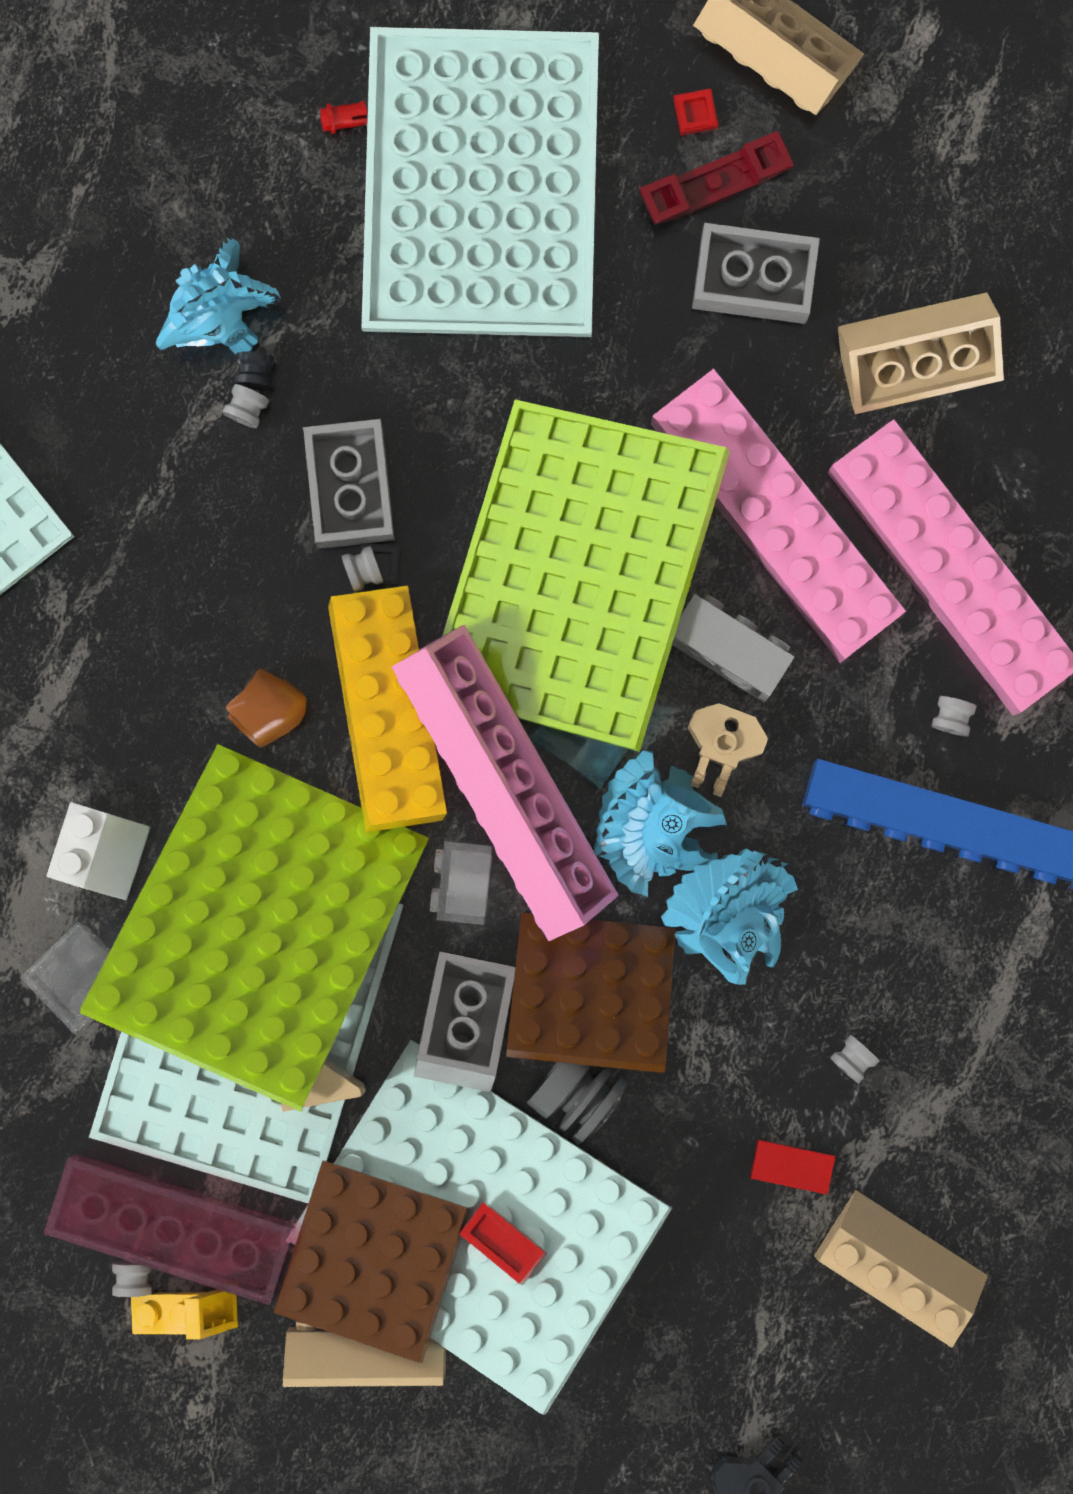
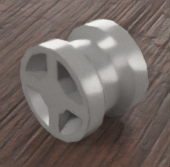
(245, 406)
(362, 568)
(954, 716)
(854, 1059)
(131, 1279)

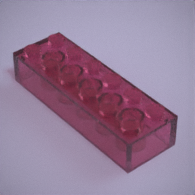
(170, 1229)

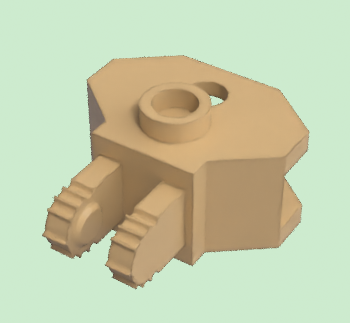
(724, 746)

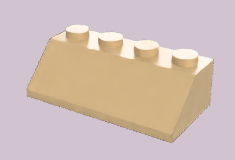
(782, 46)
(922, 352)
(902, 1268)
(327, 1359)

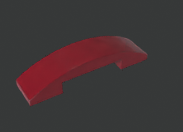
(717, 180)

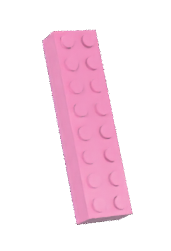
(784, 521)
(953, 567)
(506, 783)

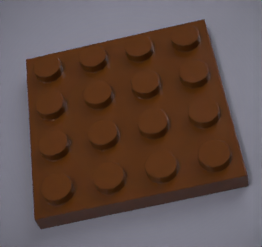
(593, 995)
(372, 1261)

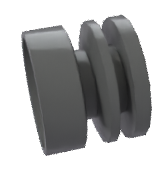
(579, 1095)

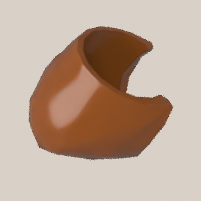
(267, 708)

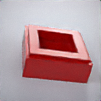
(695, 112)

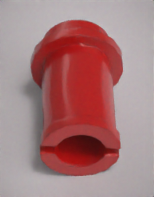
(343, 116)

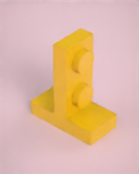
(184, 1313)

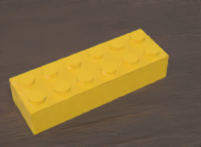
(388, 741)

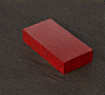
(792, 1166)
(503, 1243)

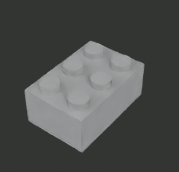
(755, 273)
(349, 483)
(731, 647)
(465, 1022)

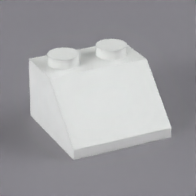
(98, 851)

